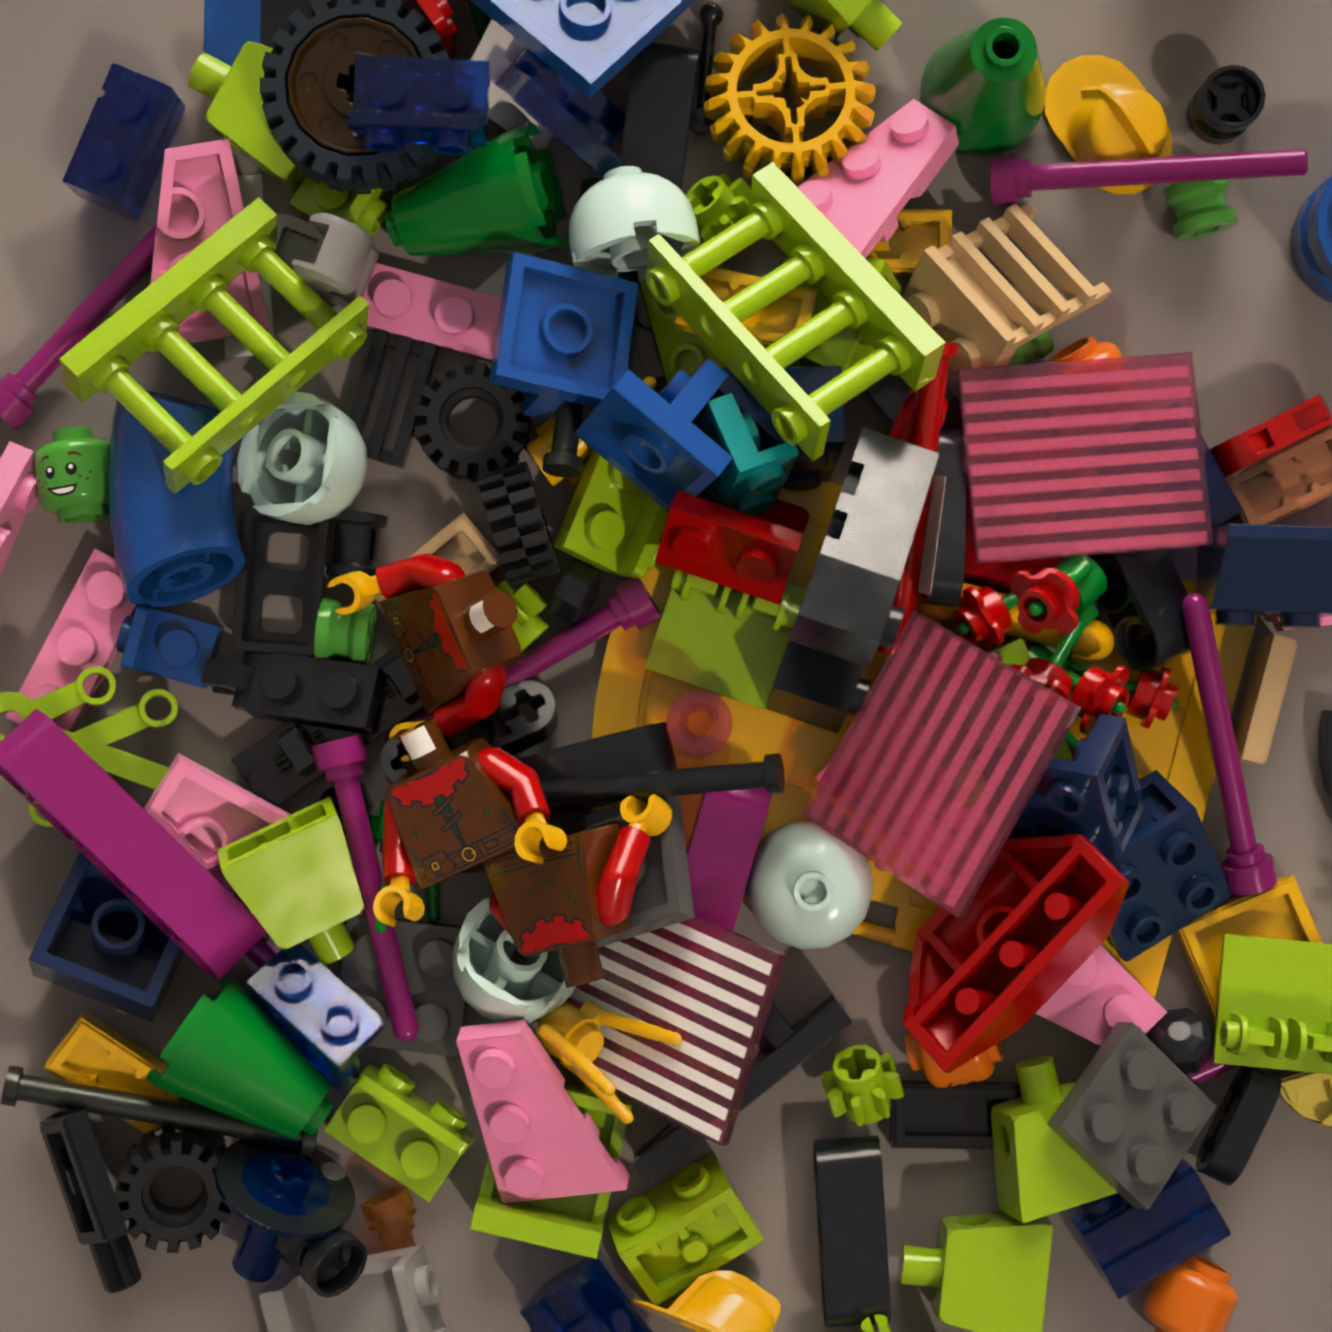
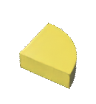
(1308, 1095)

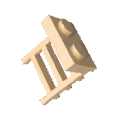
(977, 306)

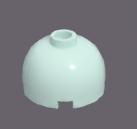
(622, 214)
(303, 461)
(808, 886)
(500, 979)

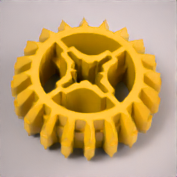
(814, 96)

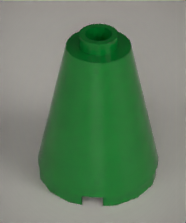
(987, 85)
(483, 202)
(243, 1066)

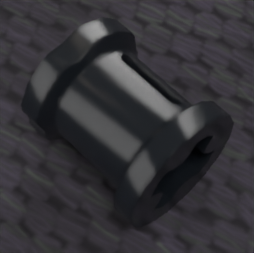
(356, 542)

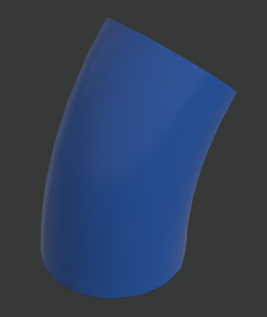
(167, 542)

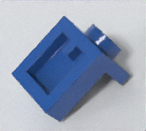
(168, 644)

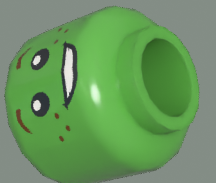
(73, 476)

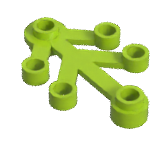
(97, 736)

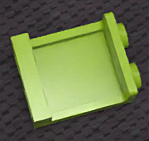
(559, 1223)

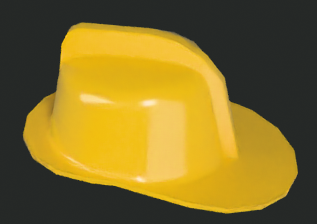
(1105, 114)
(721, 1304)

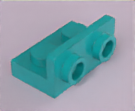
(751, 477)

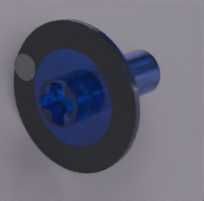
(280, 1197)

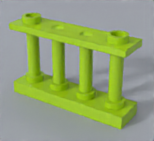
(817, 257)
(201, 284)

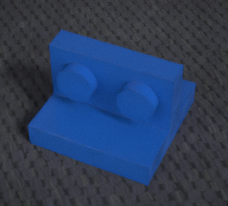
(561, 333)
(653, 433)

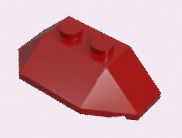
(1015, 946)

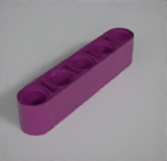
(127, 845)
(724, 851)

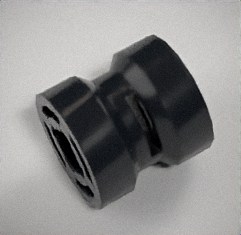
(1236, 94)
(327, 1262)

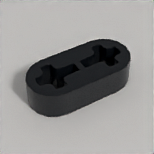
(1238, 1124)

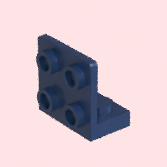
(1091, 794)
(1168, 870)

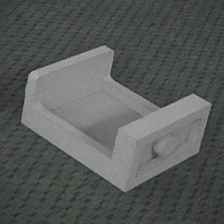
(391, 1295)

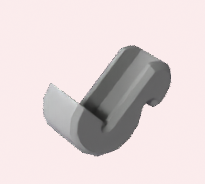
(327, 255)

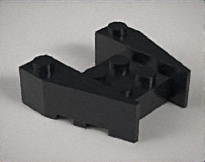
(854, 583)

